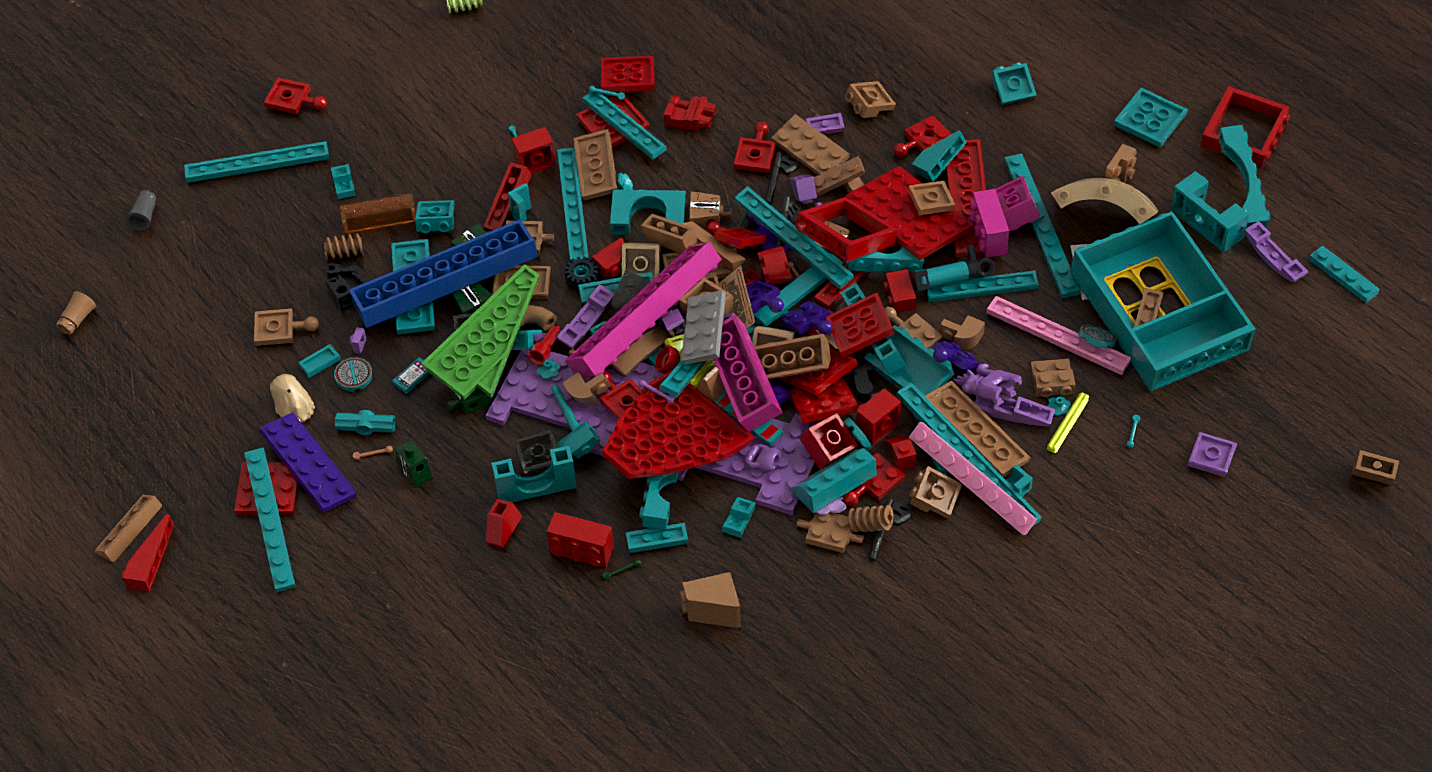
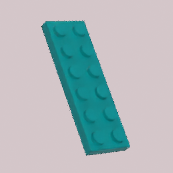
(422, 317)

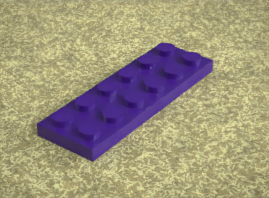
(308, 462)

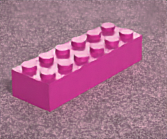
(745, 377)

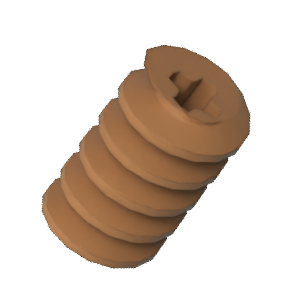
(343, 246)
(871, 519)

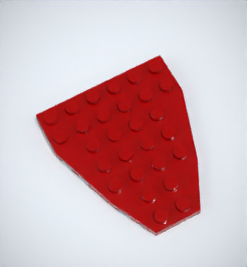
(672, 436)

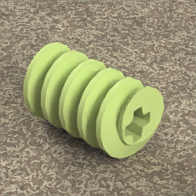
(455, 4)

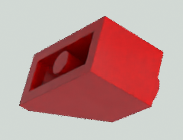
(610, 260)
(901, 452)

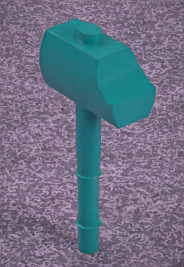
(582, 437)

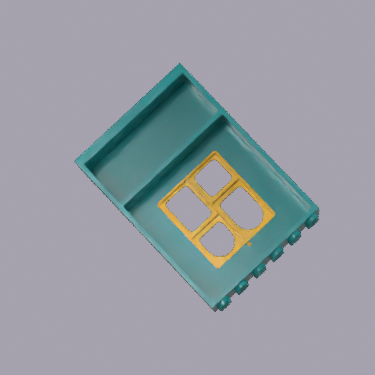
(1175, 343)

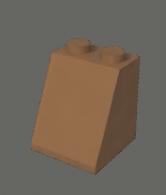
(711, 601)

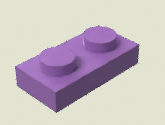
(827, 124)

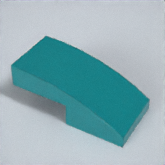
(343, 181)
(739, 517)

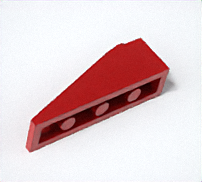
(500, 211)
(145, 562)

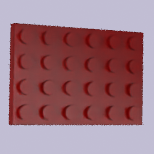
(916, 233)

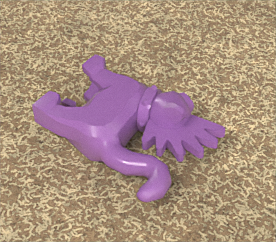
(991, 385)

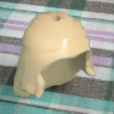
(294, 401)

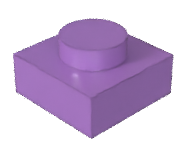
(358, 340)

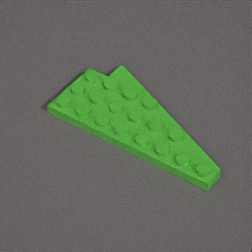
(481, 345)

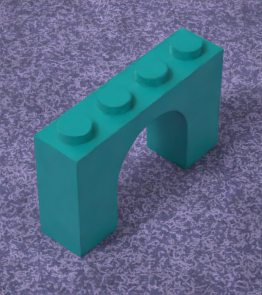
(628, 202)
(556, 478)

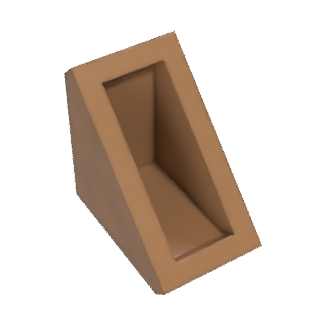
(712, 385)

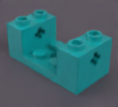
(1220, 229)

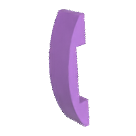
(1273, 255)
(587, 317)

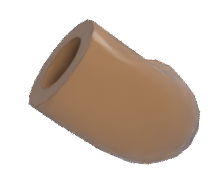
(539, 316)

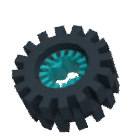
(578, 267)

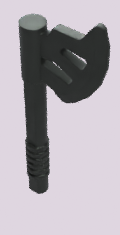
(778, 164)
(790, 210)
(897, 519)

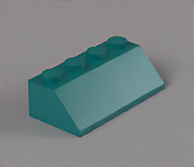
(835, 479)

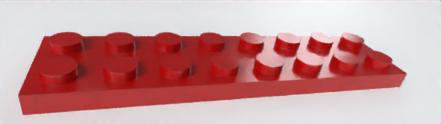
(964, 177)

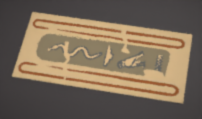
(735, 285)

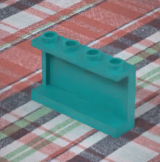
(920, 365)

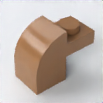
(965, 335)
(584, 392)

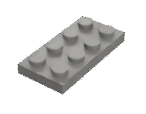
(703, 327)

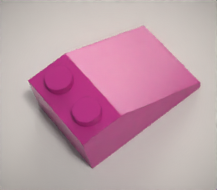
(1017, 203)

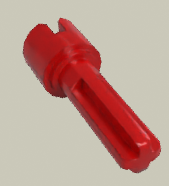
(541, 350)

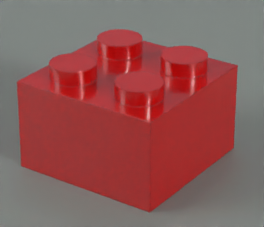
(534, 150)
(879, 416)
(828, 441)

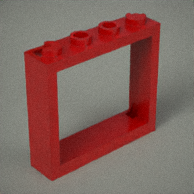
(1253, 102)
(810, 224)

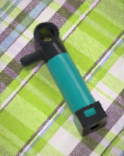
(926, 278)

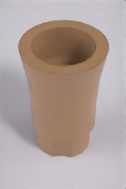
(75, 312)

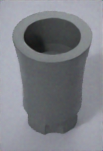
(141, 211)

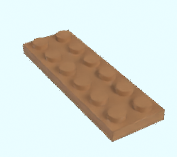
(978, 428)

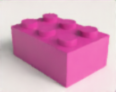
(989, 223)

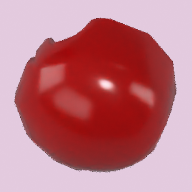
(667, 359)

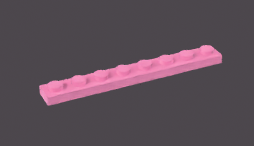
(1057, 335)
(973, 478)

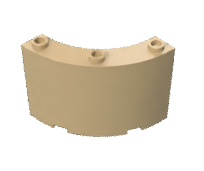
(1108, 190)

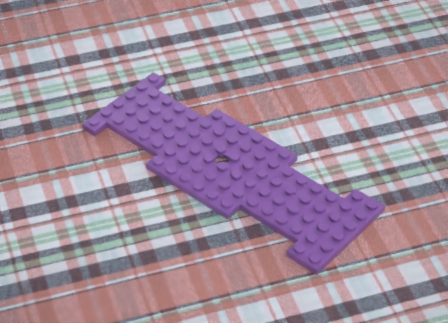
(532, 396)

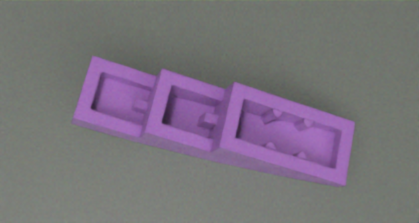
(1017, 410)

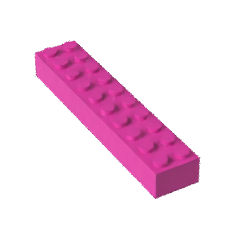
(643, 310)

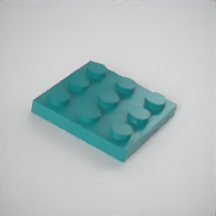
(1150, 117)

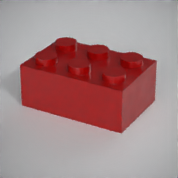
(580, 540)

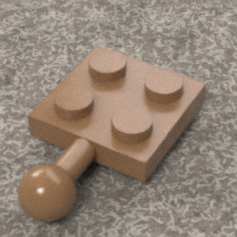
(278, 326)
(916, 327)

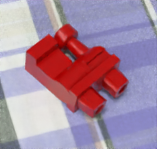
(691, 116)

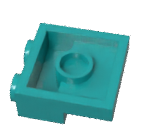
(1013, 83)
(435, 216)

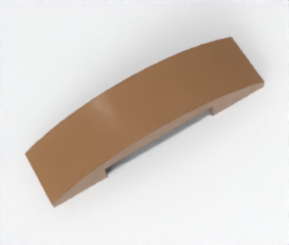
(641, 349)

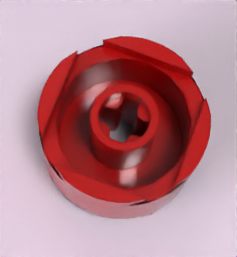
(774, 266)

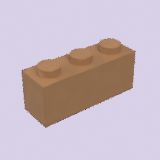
(669, 233)

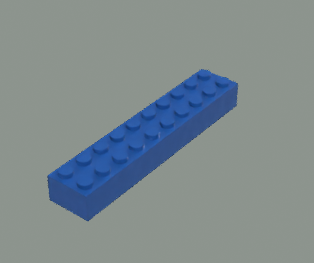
(443, 273)

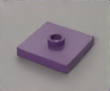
(1212, 454)

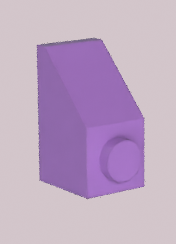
(803, 188)
(674, 322)

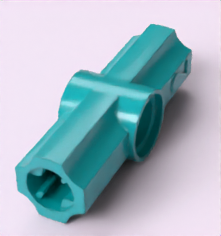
(365, 422)

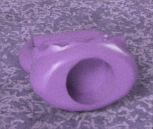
(767, 459)

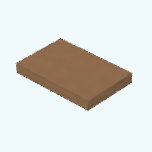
(542, 287)

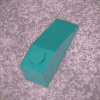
(937, 157)

